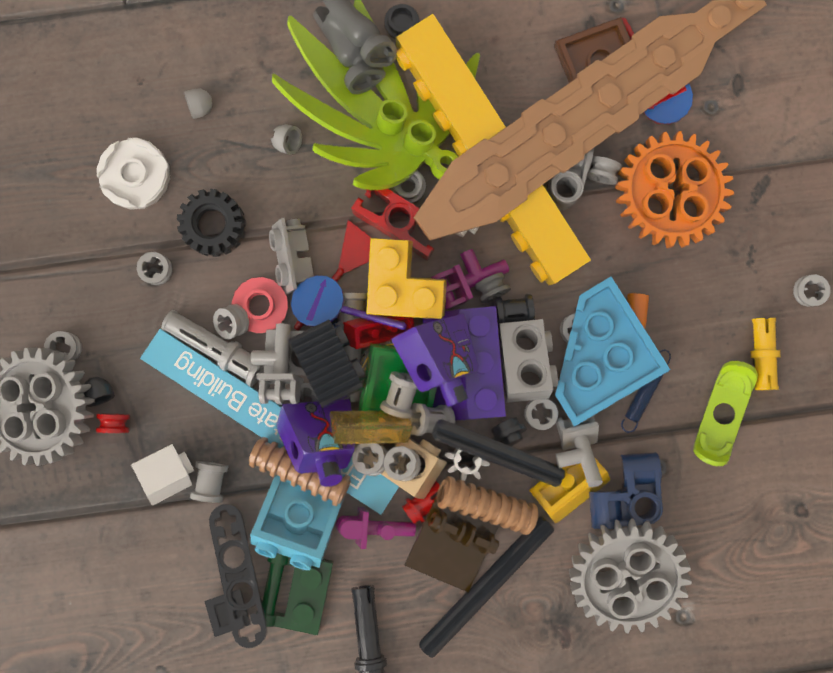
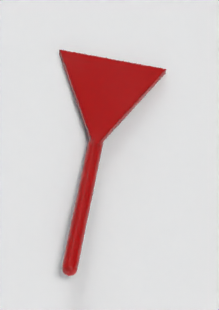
(353, 255)

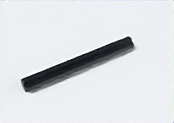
(485, 588)

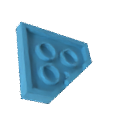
(605, 354)

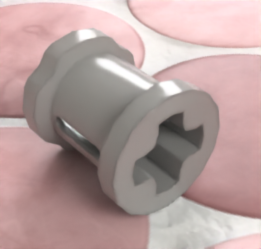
(400, 396)
(425, 417)
(209, 482)

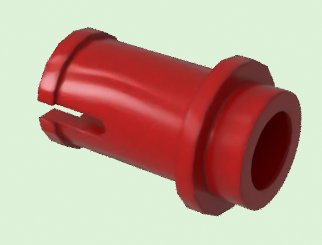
(418, 508)

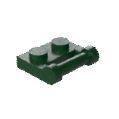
(305, 597)

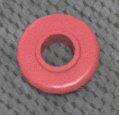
(277, 301)

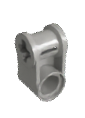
(574, 178)

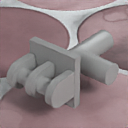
(280, 375)
(580, 438)

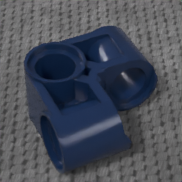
(641, 479)

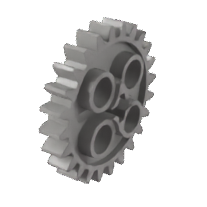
(39, 406)
(642, 601)

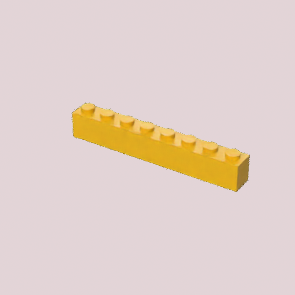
(470, 119)

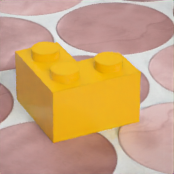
(394, 290)

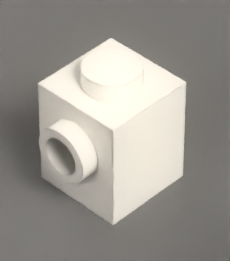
(163, 473)

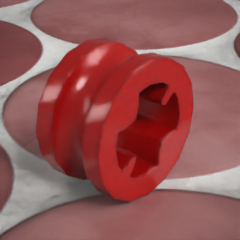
(112, 423)

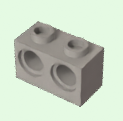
(518, 361)

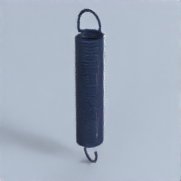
(642, 399)

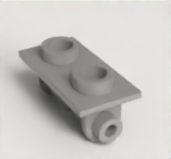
(287, 242)

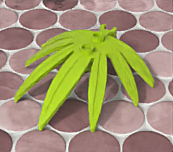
(401, 134)

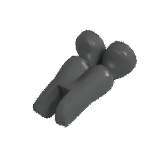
(355, 44)

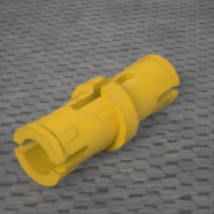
(765, 353)

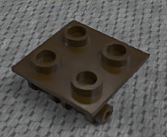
(452, 547)

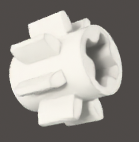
(463, 468)

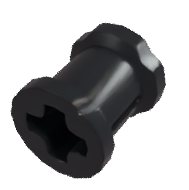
(515, 309)

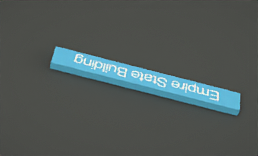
(243, 405)

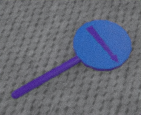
(323, 299)

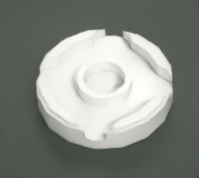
(133, 173)

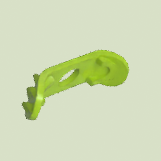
(734, 388)

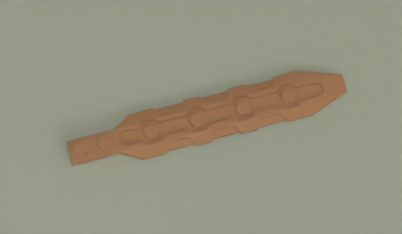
(574, 120)

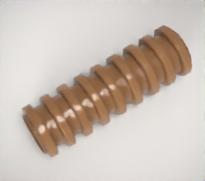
(277, 462)
(487, 505)

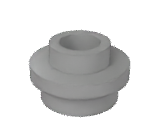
(418, 192)

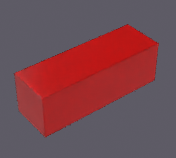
(366, 332)

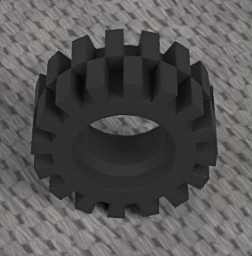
(196, 208)

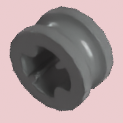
(492, 287)

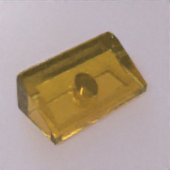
(369, 427)

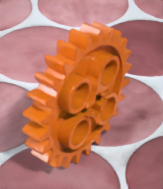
(705, 194)

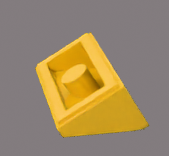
(571, 493)

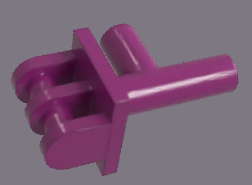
(462, 283)
(359, 527)

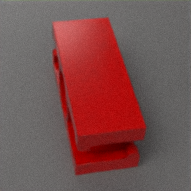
(381, 223)

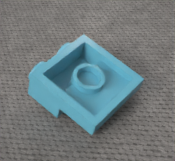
(294, 525)

